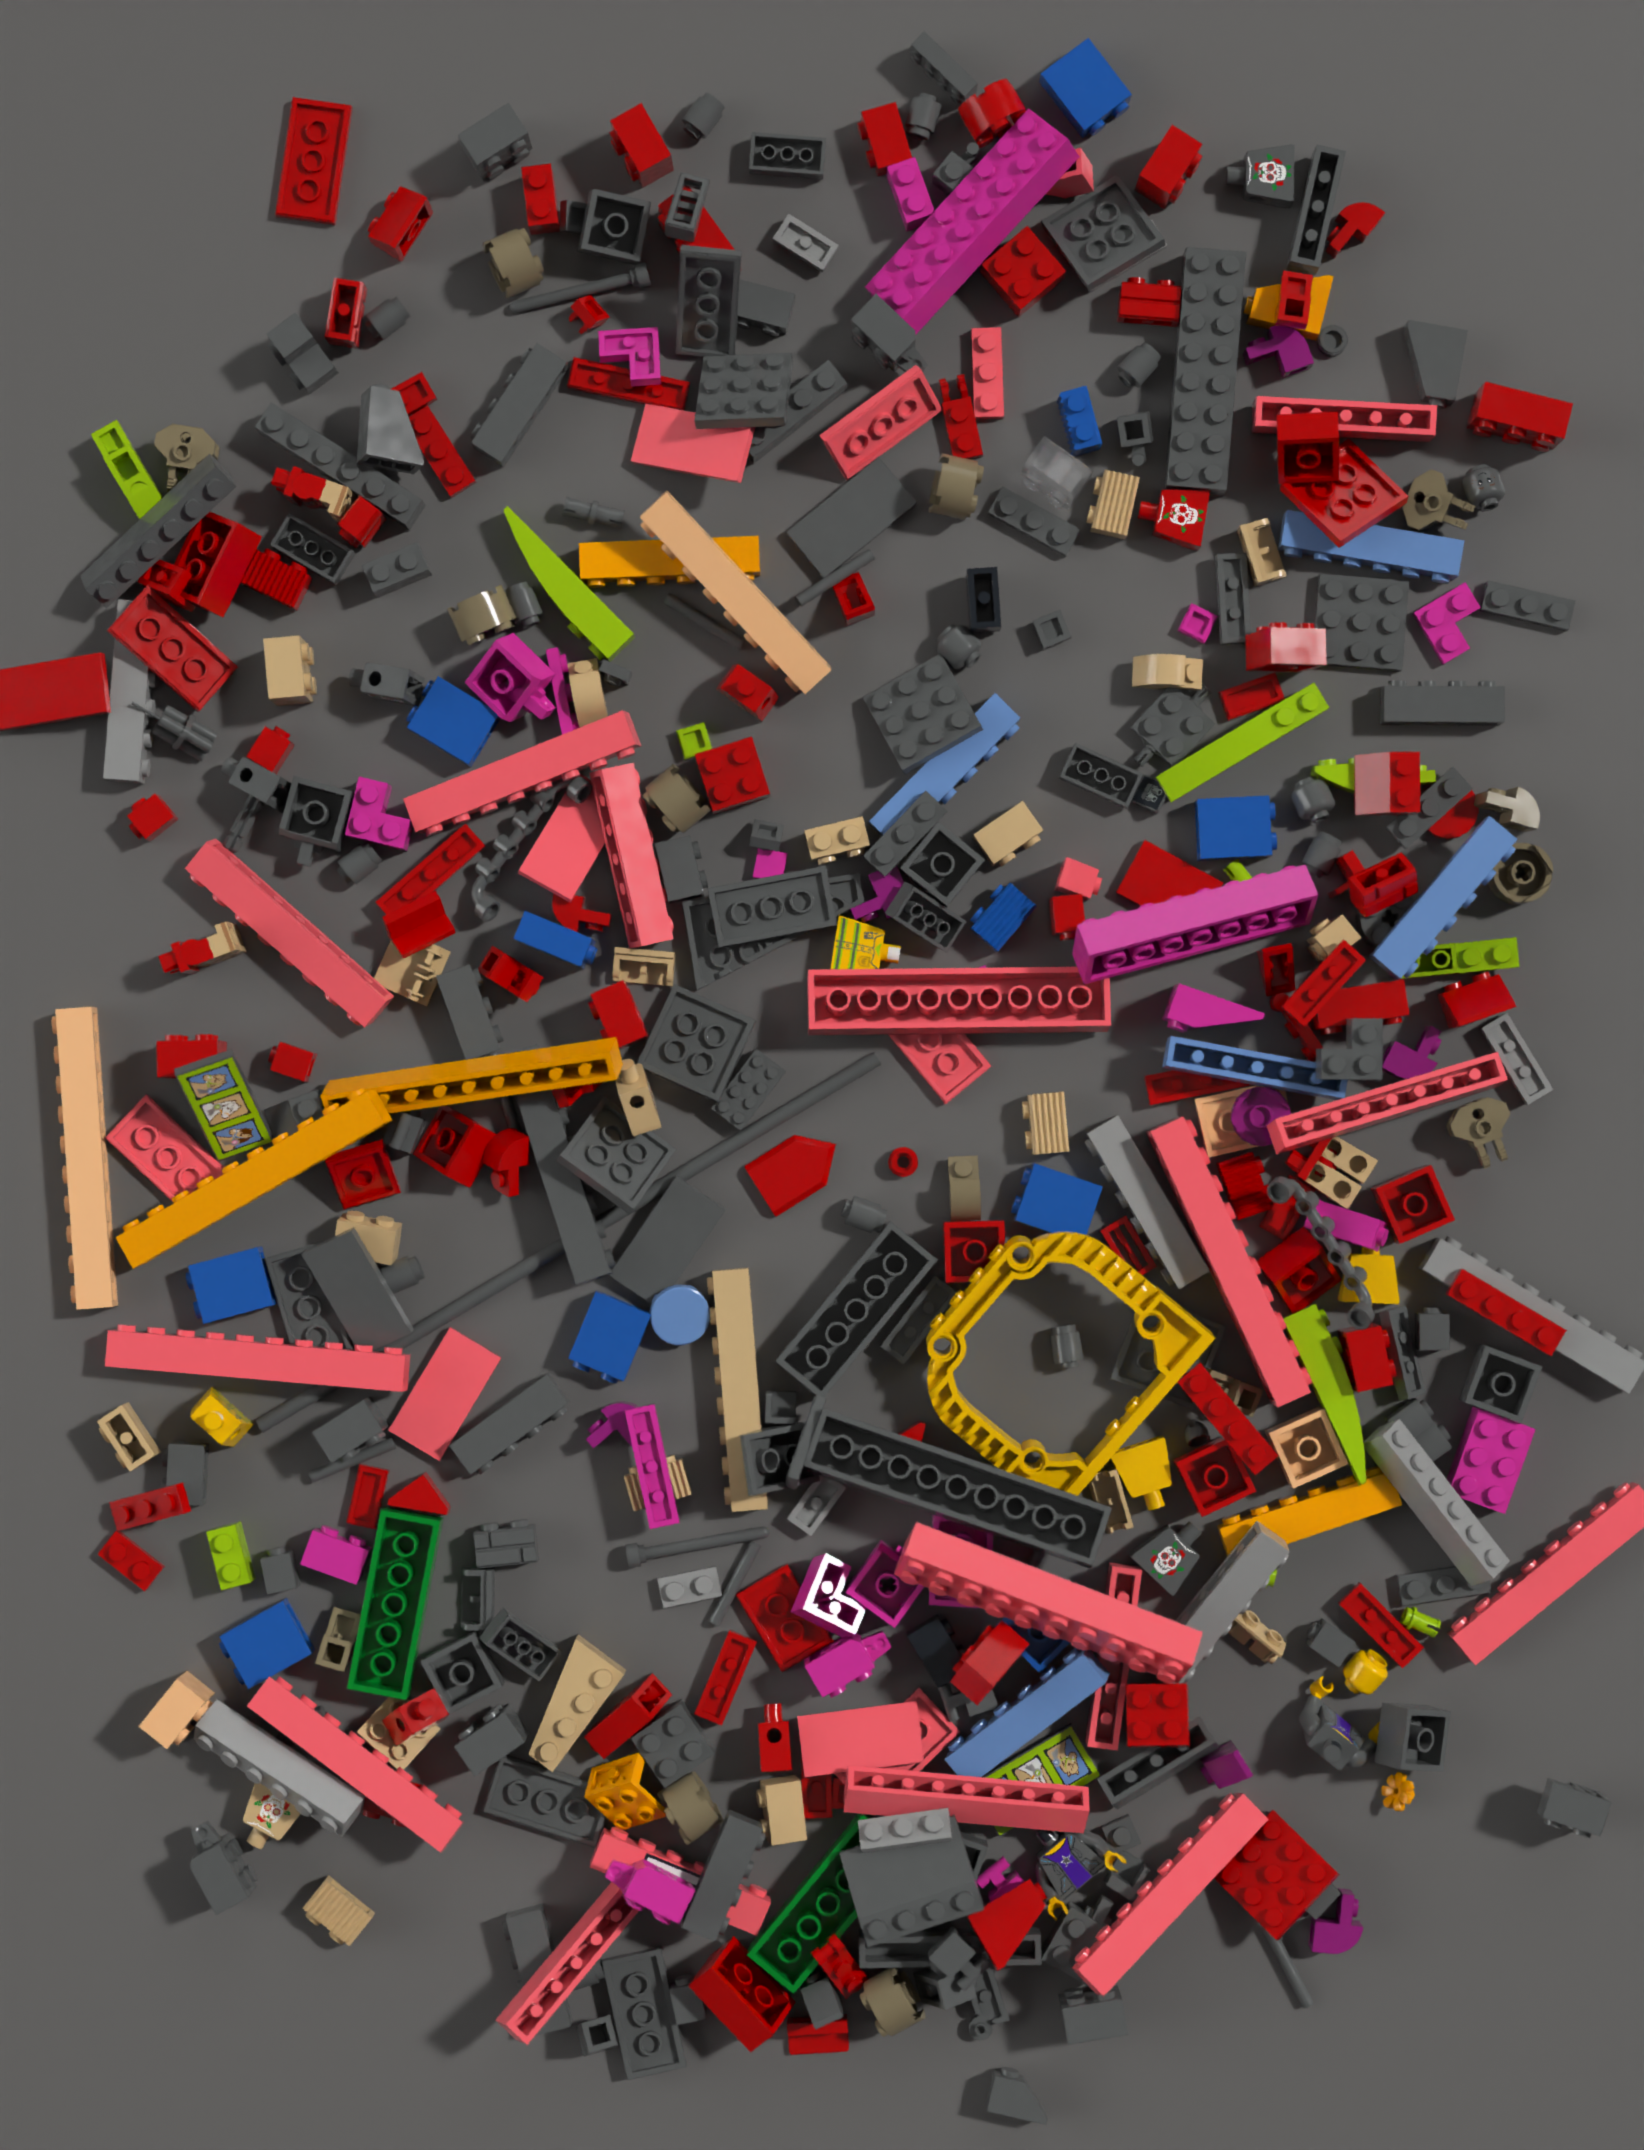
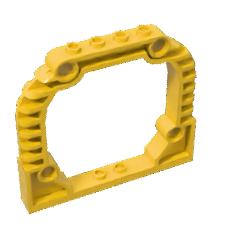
(1176, 1344)

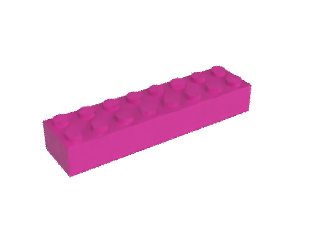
(973, 219)
(1194, 923)

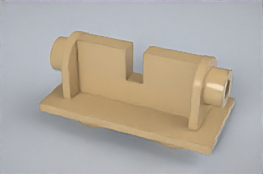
(1267, 1642)

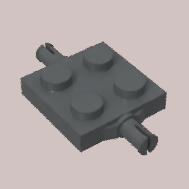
(1172, 725)

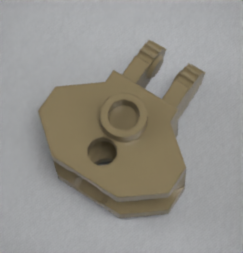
(182, 455)
(1436, 503)
(1483, 1129)

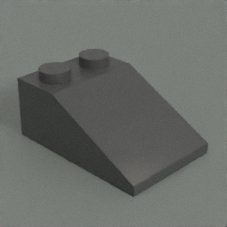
(769, 1457)

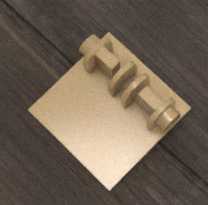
(414, 975)
(377, 1736)

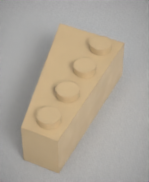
(579, 1694)

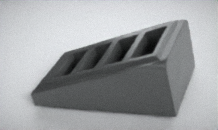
(681, 225)

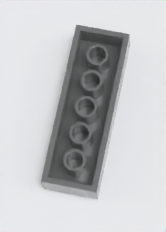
(856, 1310)

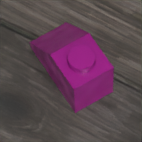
(1225, 1766)

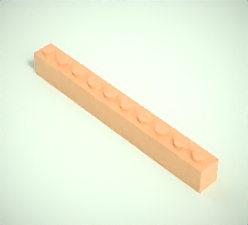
(86, 1158)

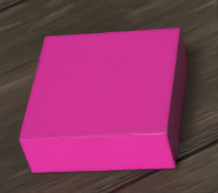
(1197, 623)
(769, 863)

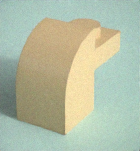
(1167, 671)
(587, 691)

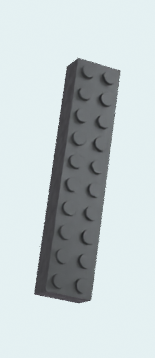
(957, 1488)

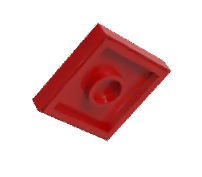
(362, 1174)

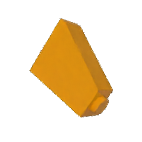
(1263, 305)

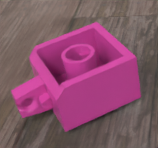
(512, 680)
(867, 1590)
(844, 1661)
(652, 1888)

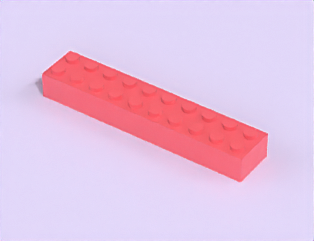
(955, 1001)
(1228, 1261)
(1047, 1604)

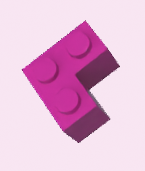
(369, 817)
(821, 1597)

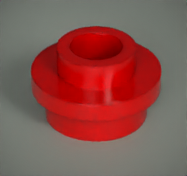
(912, 1157)

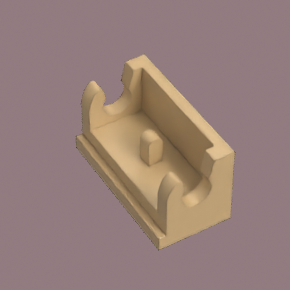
(1261, 552)
(643, 966)
(1108, 1491)

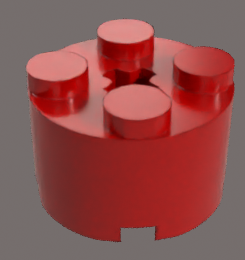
(992, 112)

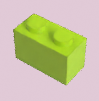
(231, 1555)

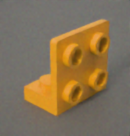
(619, 1796)

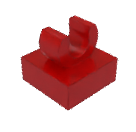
(589, 312)

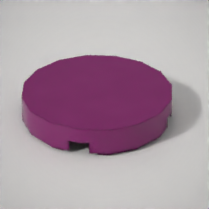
(1255, 1111)

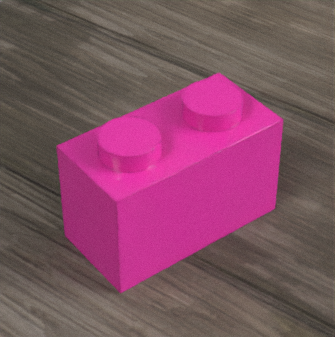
(910, 193)
(336, 1554)

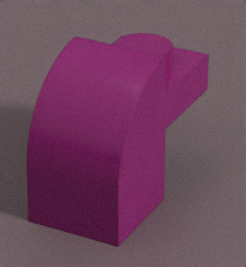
(1288, 348)
(885, 891)
(1407, 1063)
(616, 1420)
(1337, 1933)

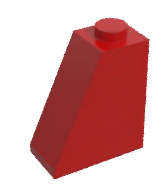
(628, 1716)
(1007, 1921)

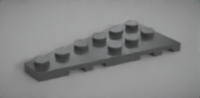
(714, 962)

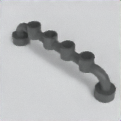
(507, 847)
(1280, 1191)

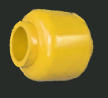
(1365, 1672)

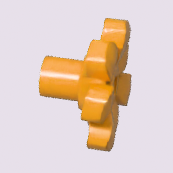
(1398, 1792)

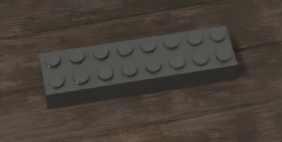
(1205, 370)

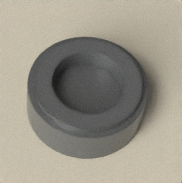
(1332, 340)

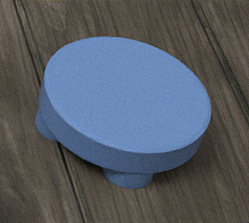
(679, 1314)

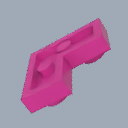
(633, 345)
(1440, 618)

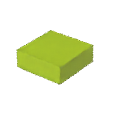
(693, 740)

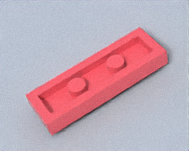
(987, 373)

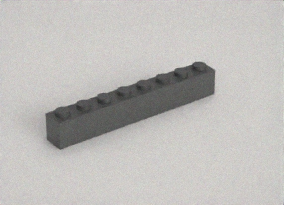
(565, 1190)

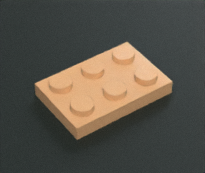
(1215, 1122)

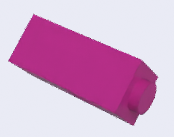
(1354, 1226)

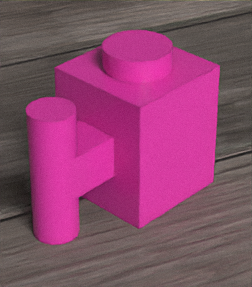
(1002, 1884)

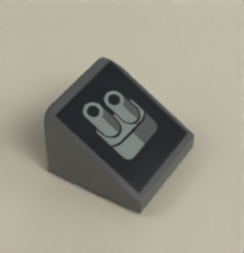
(1149, 794)

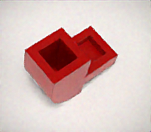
(510, 974)

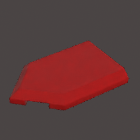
(791, 1171)

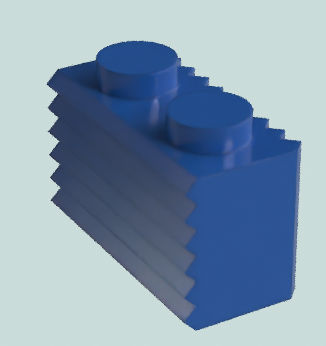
(1079, 421)
(1002, 917)

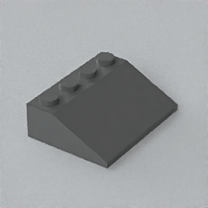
(911, 1887)

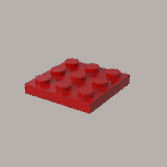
(1351, 504)
(1276, 1876)

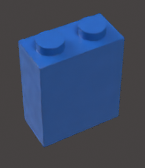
(1086, 88)
(453, 721)
(1234, 828)
(556, 940)
(1056, 1201)
(230, 1285)
(609, 1337)
(266, 1644)

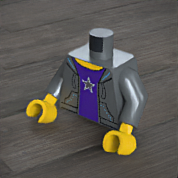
(1331, 1734)
(1069, 1863)

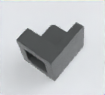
(780, 1407)
(1129, 1875)

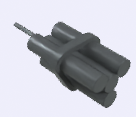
(182, 732)

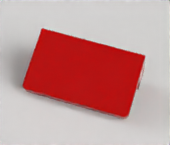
(168, 583)
(1349, 866)
(418, 925)
(826, 2039)

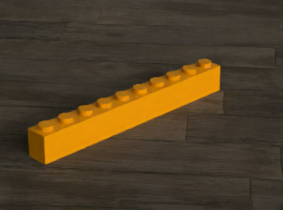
(485, 1076)
(253, 1178)

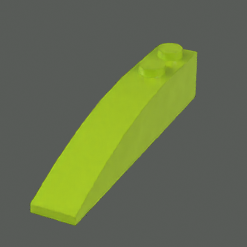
(573, 598)
(1242, 742)
(1330, 1381)

